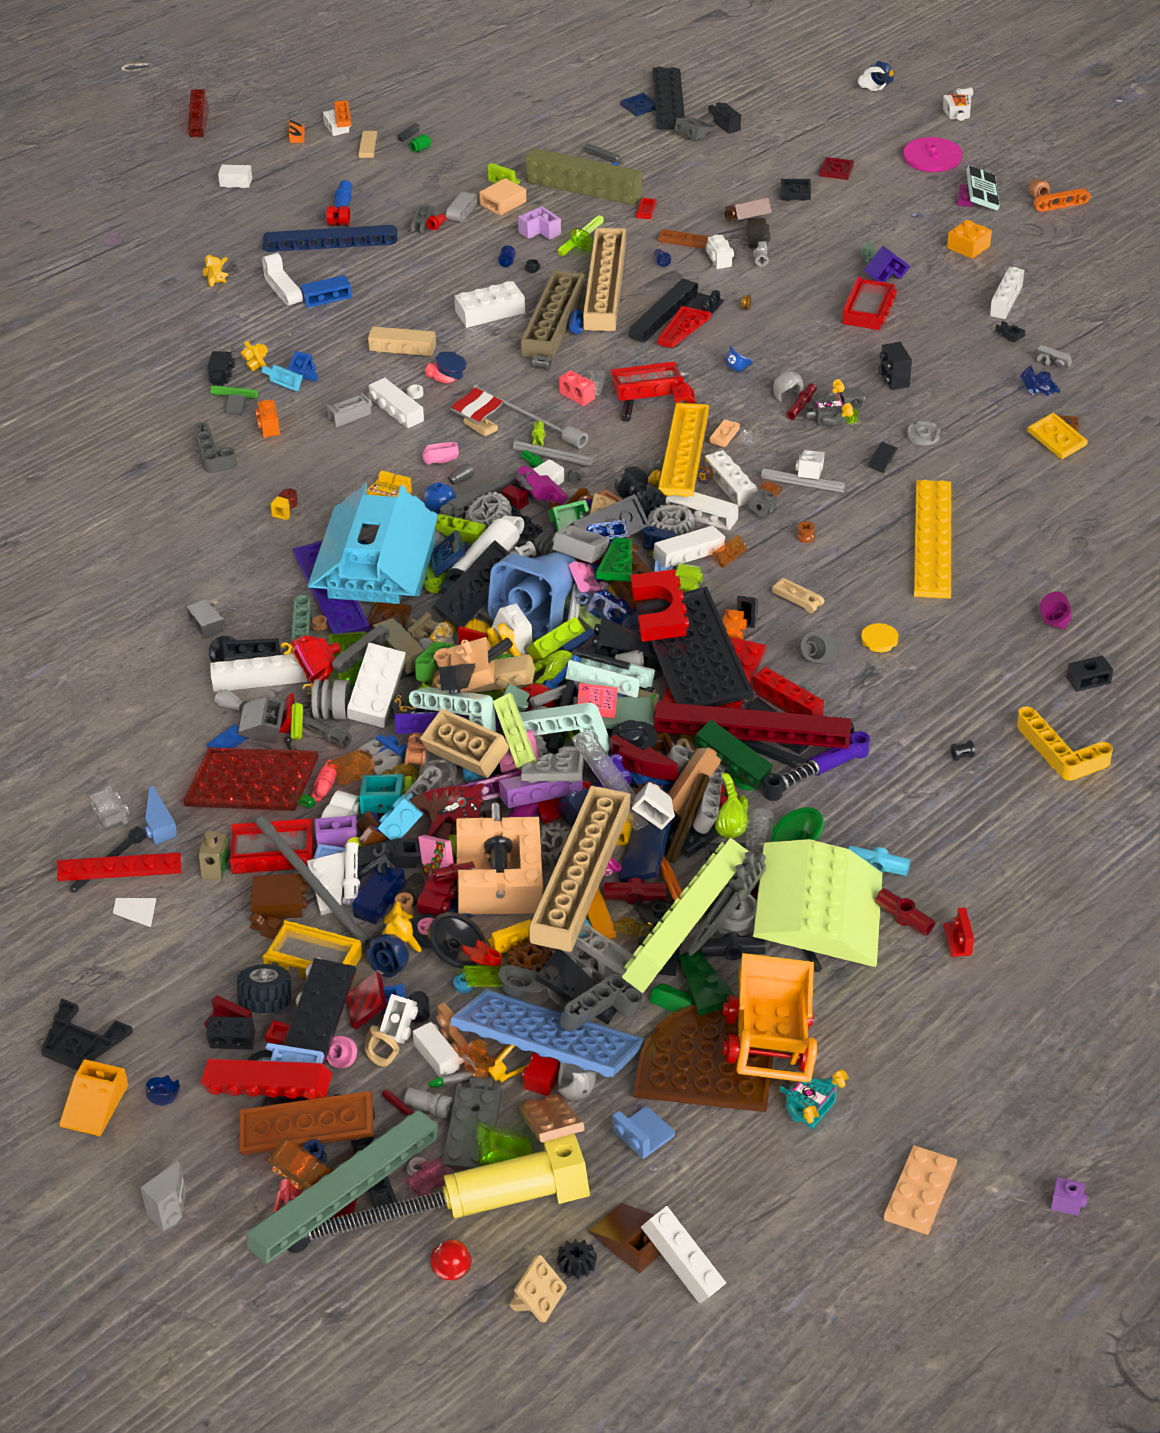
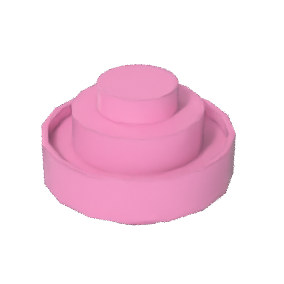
(342, 1052)

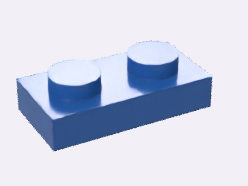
(228, 738)

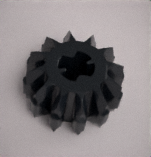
(576, 1258)

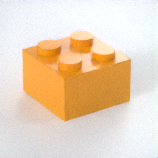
(969, 239)

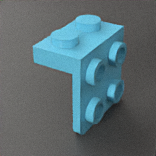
(401, 819)

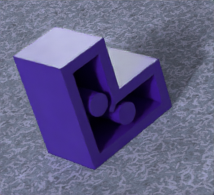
(885, 264)

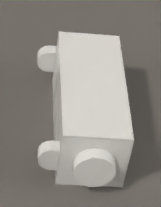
(436, 1050)

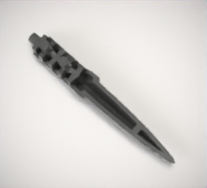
(739, 888)

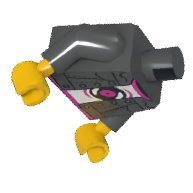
(829, 408)

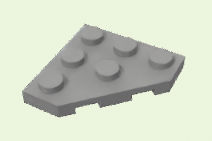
(563, 766)

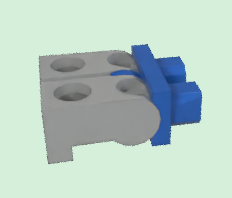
(385, 753)

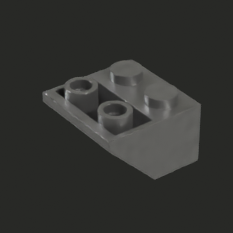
(262, 719)

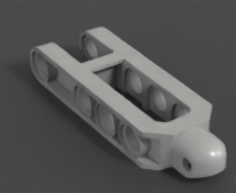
(608, 959)

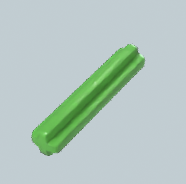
(226, 391)

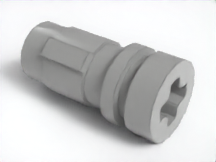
(437, 1104)

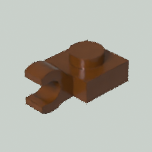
(269, 927)

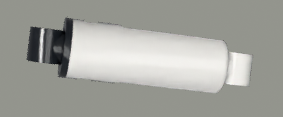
(503, 530)

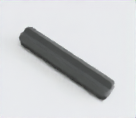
(601, 153)

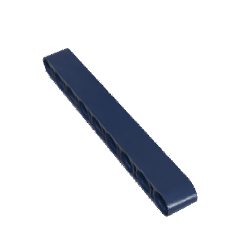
(322, 235)

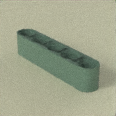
(301, 617)

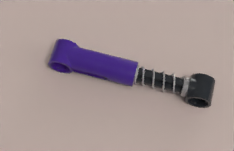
(776, 784)

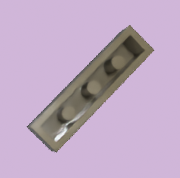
(402, 641)

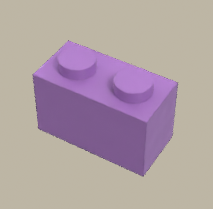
(335, 830)

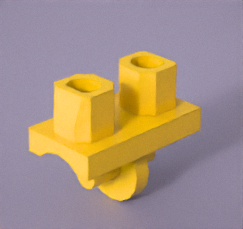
(257, 354)

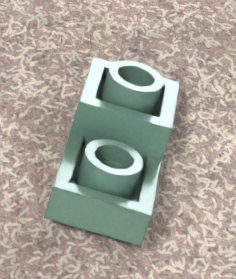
(868, 252)

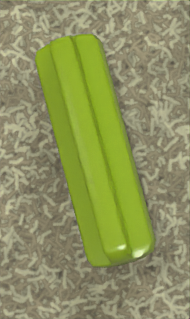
(297, 721)

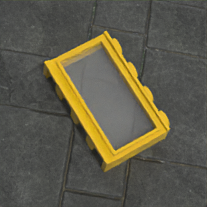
(300, 944)

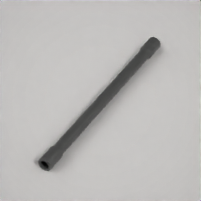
(355, 930)

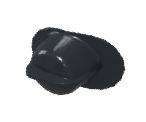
(637, 733)

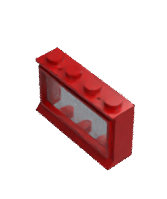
(869, 303)
(645, 380)
(255, 851)

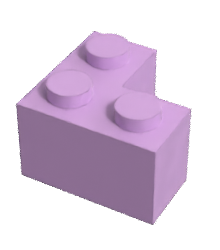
(539, 222)

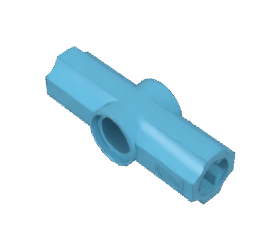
(883, 860)

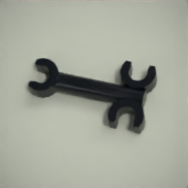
(381, 862)

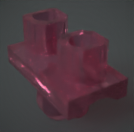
(428, 1177)

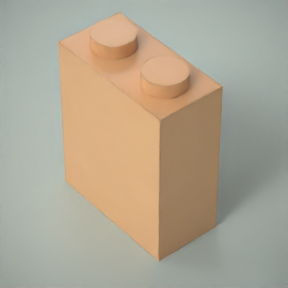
(502, 196)

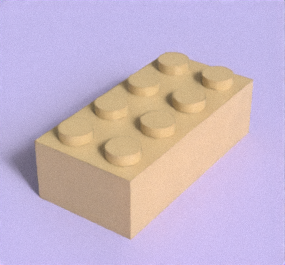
(464, 743)

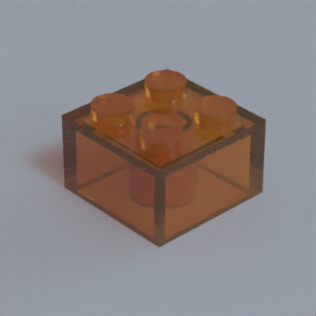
(297, 1165)

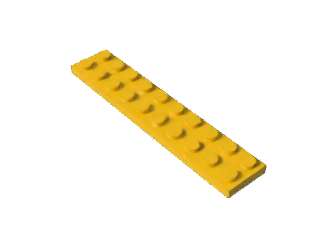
(684, 449)
(933, 539)

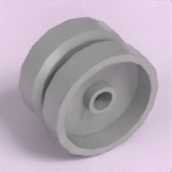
(740, 920)

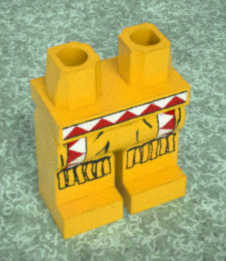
(389, 485)

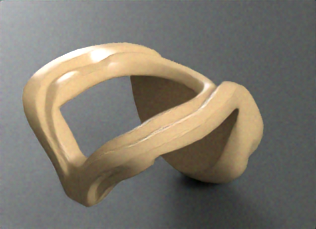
(372, 1039)

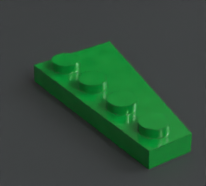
(617, 561)

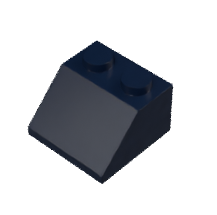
(571, 805)

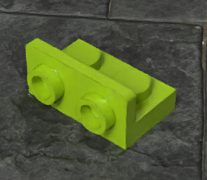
(497, 173)

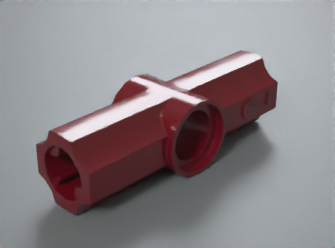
(634, 890)
(905, 912)

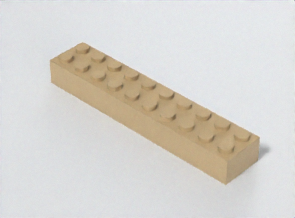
(605, 279)
(580, 869)

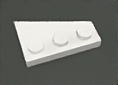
(331, 873)

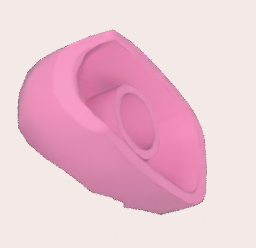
(440, 453)

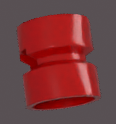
(343, 215)

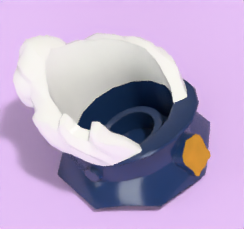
(877, 76)

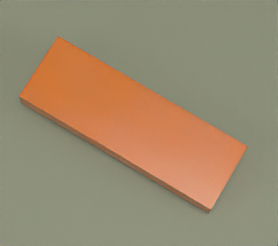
(342, 113)

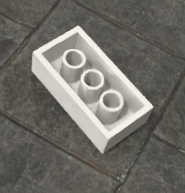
(489, 304)
(376, 685)

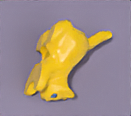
(213, 270)
(399, 925)

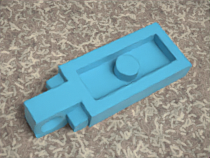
(283, 376)

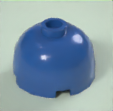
(437, 496)

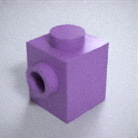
(1069, 1196)

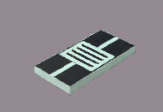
(982, 187)

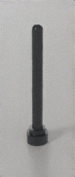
(135, 836)

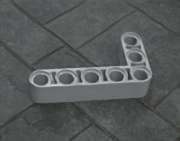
(709, 806)

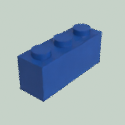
(326, 291)

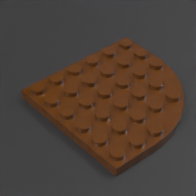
(687, 1064)

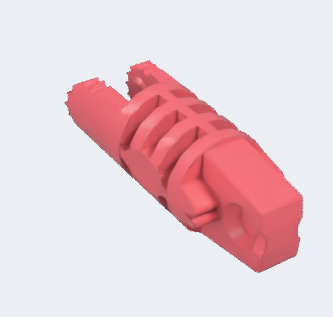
(323, 782)

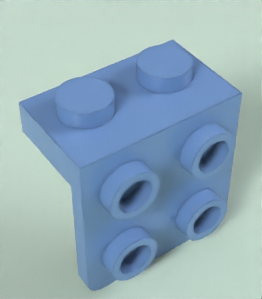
(642, 1131)

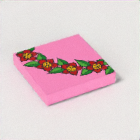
(434, 853)

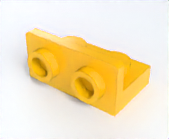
(509, 936)

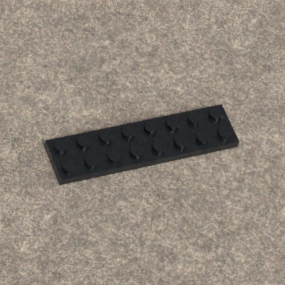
(667, 96)
(318, 1012)

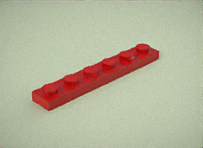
(119, 866)

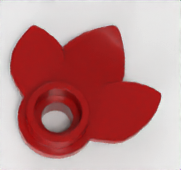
(483, 954)

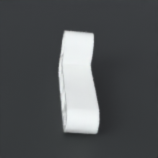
(280, 281)

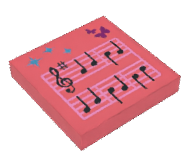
(602, 696)

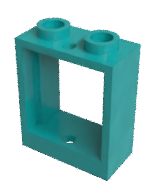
(372, 794)

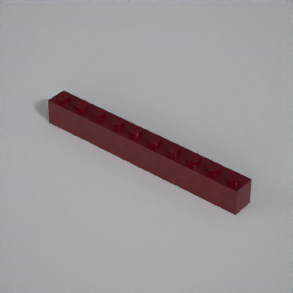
(755, 724)

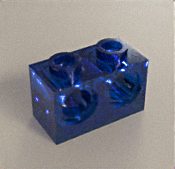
(610, 605)

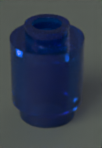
(506, 256)

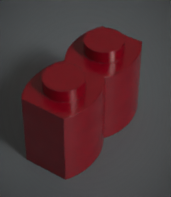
(436, 896)

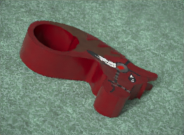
(448, 805)

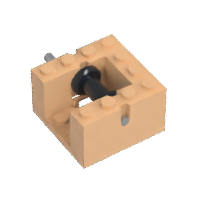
(511, 880)

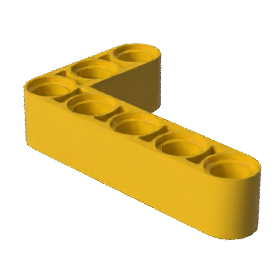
(1055, 751)

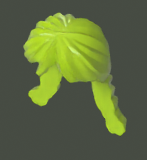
(554, 664)
(732, 816)

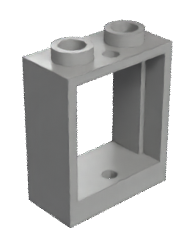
(580, 543)

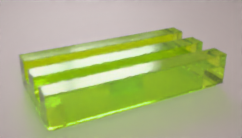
(482, 976)

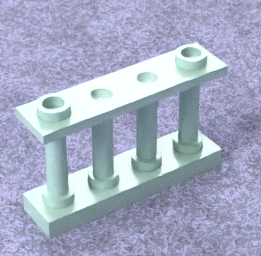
(606, 675)

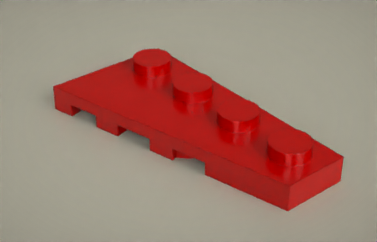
(682, 325)

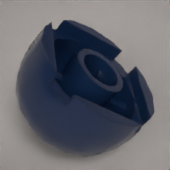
(388, 954)

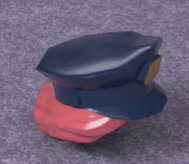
(447, 367)

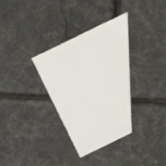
(136, 909)

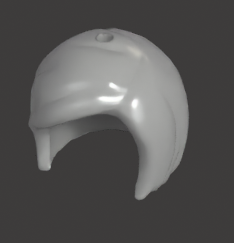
(787, 381)
(575, 1082)

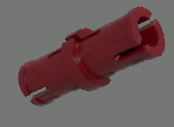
(451, 871)

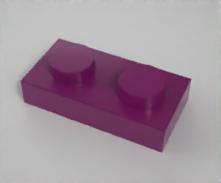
(964, 197)

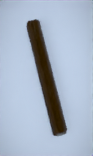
(687, 818)

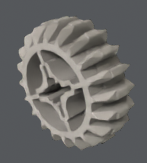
(488, 509)
(672, 518)

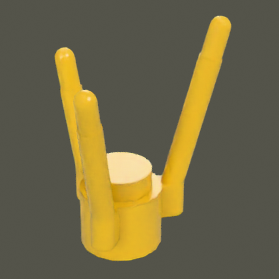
(499, 1069)

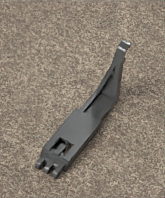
(458, 506)

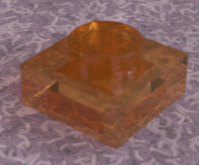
(774, 488)

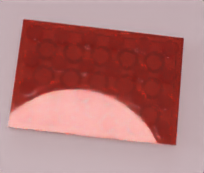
(251, 779)

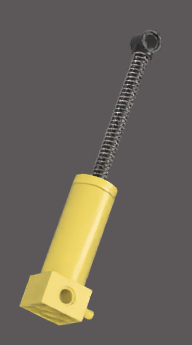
(553, 1171)

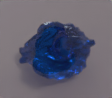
(1038, 383)

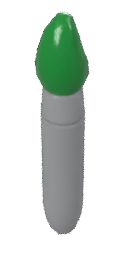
(454, 1078)

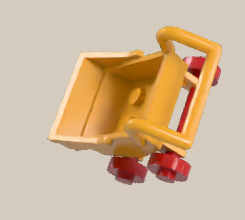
(772, 1015)

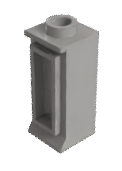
(349, 409)

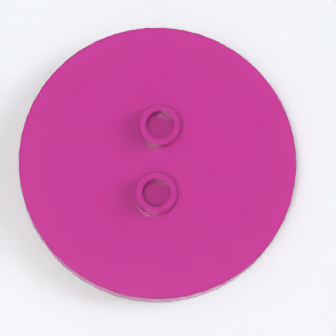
(932, 154)

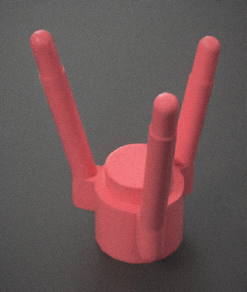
(286, 1193)

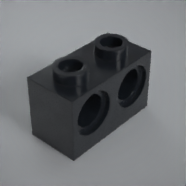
(231, 1033)

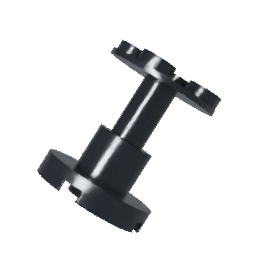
(635, 482)

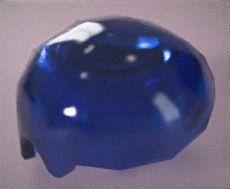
(162, 1090)

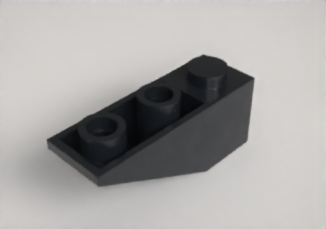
(403, 852)

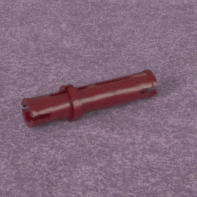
(808, 392)

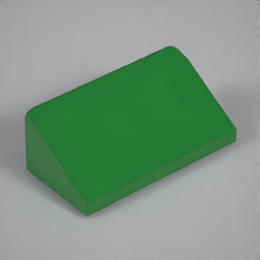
(670, 997)

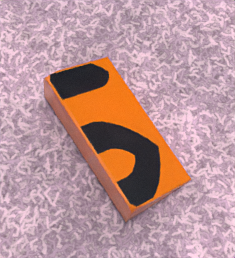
(296, 132)

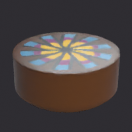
(704, 475)

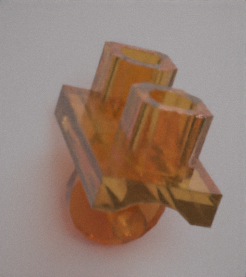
(477, 1059)

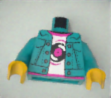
(811, 1100)

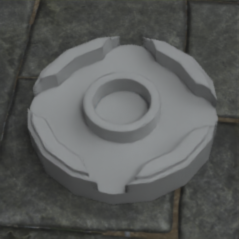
(923, 433)

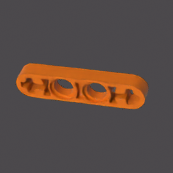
(1062, 196)

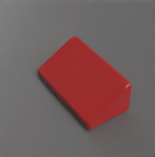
(286, 717)

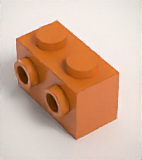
(267, 418)
(734, 623)

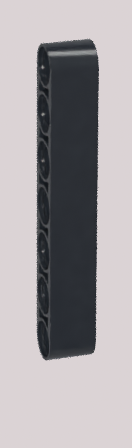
(663, 310)

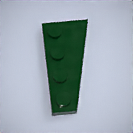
(705, 984)

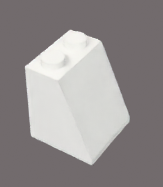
(518, 623)

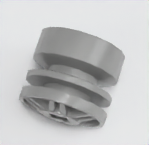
(330, 699)

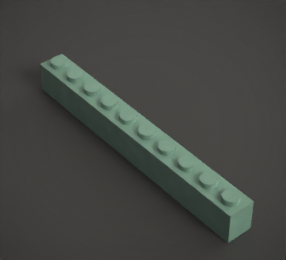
(341, 1186)

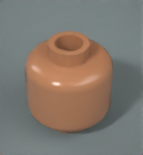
(1038, 188)

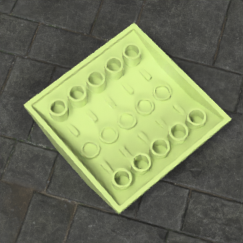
(819, 900)

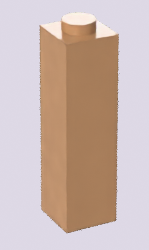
(702, 761)

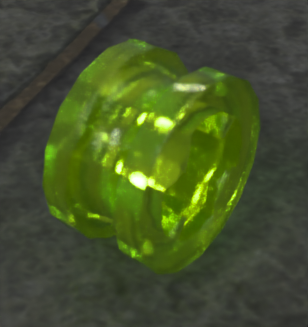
(854, 418)

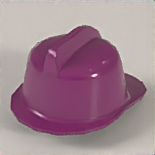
(1056, 610)

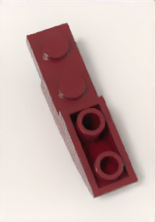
(646, 762)

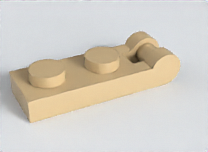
(798, 595)

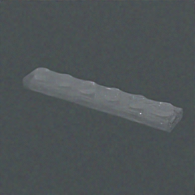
(607, 772)

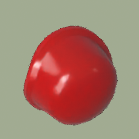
(450, 1259)

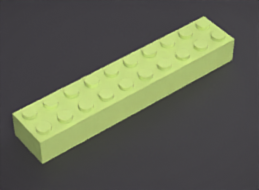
(684, 916)

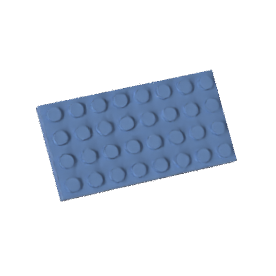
(539, 1031)

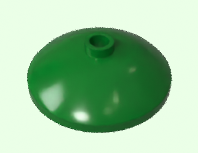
(799, 825)

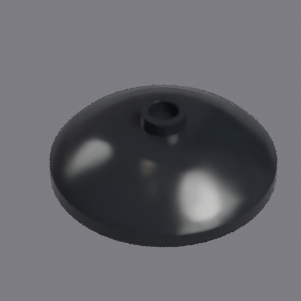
(448, 935)

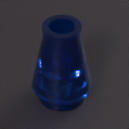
(662, 257)

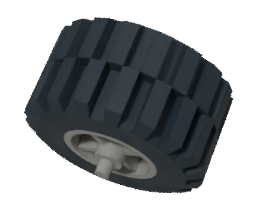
(264, 988)

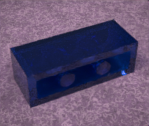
(378, 894)

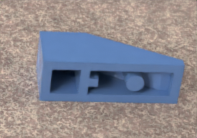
(158, 819)

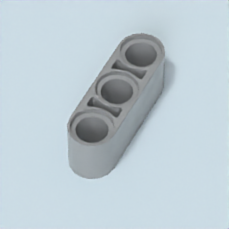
(461, 206)

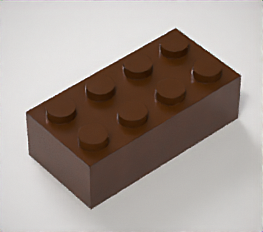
(623, 588)

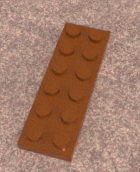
(300, 1121)

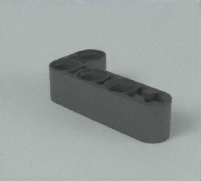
(213, 459)
(609, 992)

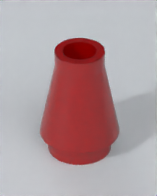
(435, 221)

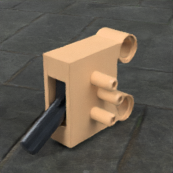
(475, 652)

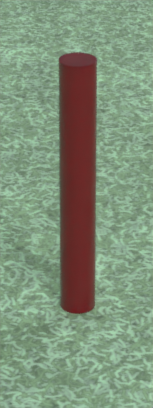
(396, 1102)

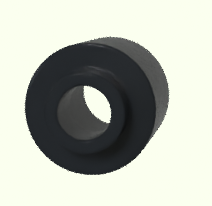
(423, 1006)

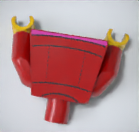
(313, 657)

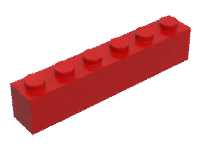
(266, 1078)

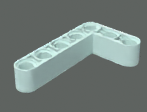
(477, 706)
(567, 718)

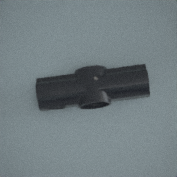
(733, 946)

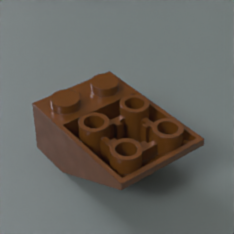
(624, 1236)

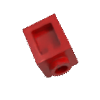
(685, 393)

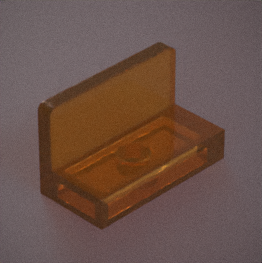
(352, 766)

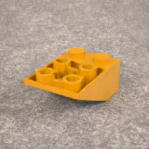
(93, 1097)

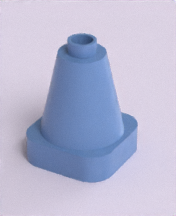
(535, 585)

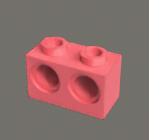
(577, 388)

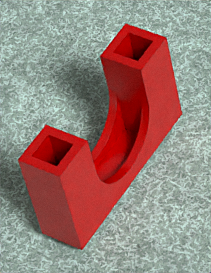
(663, 586)

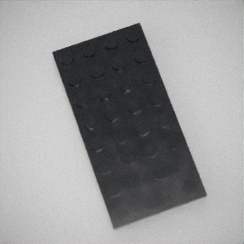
(703, 663)

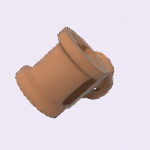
(415, 751)

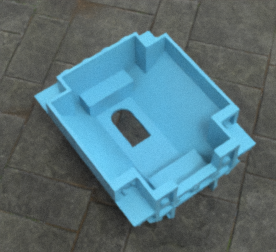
(389, 565)

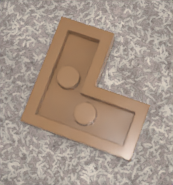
(448, 1031)

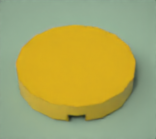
(879, 637)

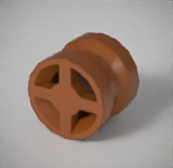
(805, 531)

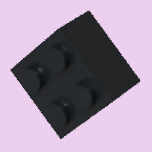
(895, 365)

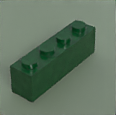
(734, 754)

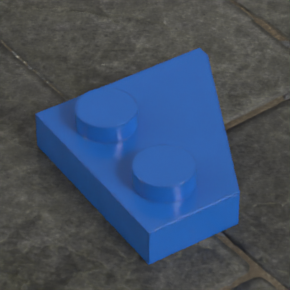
(303, 364)

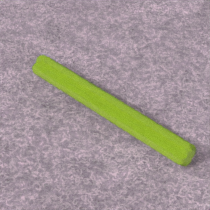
(590, 227)

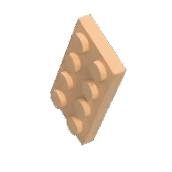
(920, 1189)

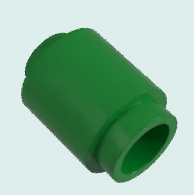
(420, 143)

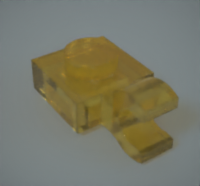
(406, 770)
(630, 927)

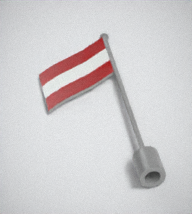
(481, 404)

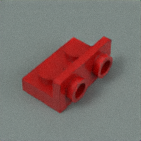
(960, 934)

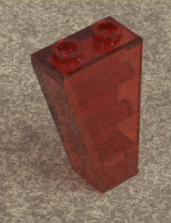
(198, 113)

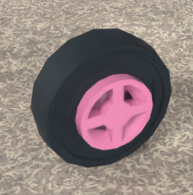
(420, 929)

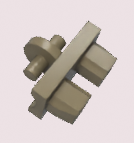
(419, 628)

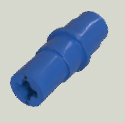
(343, 194)

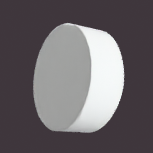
(415, 391)

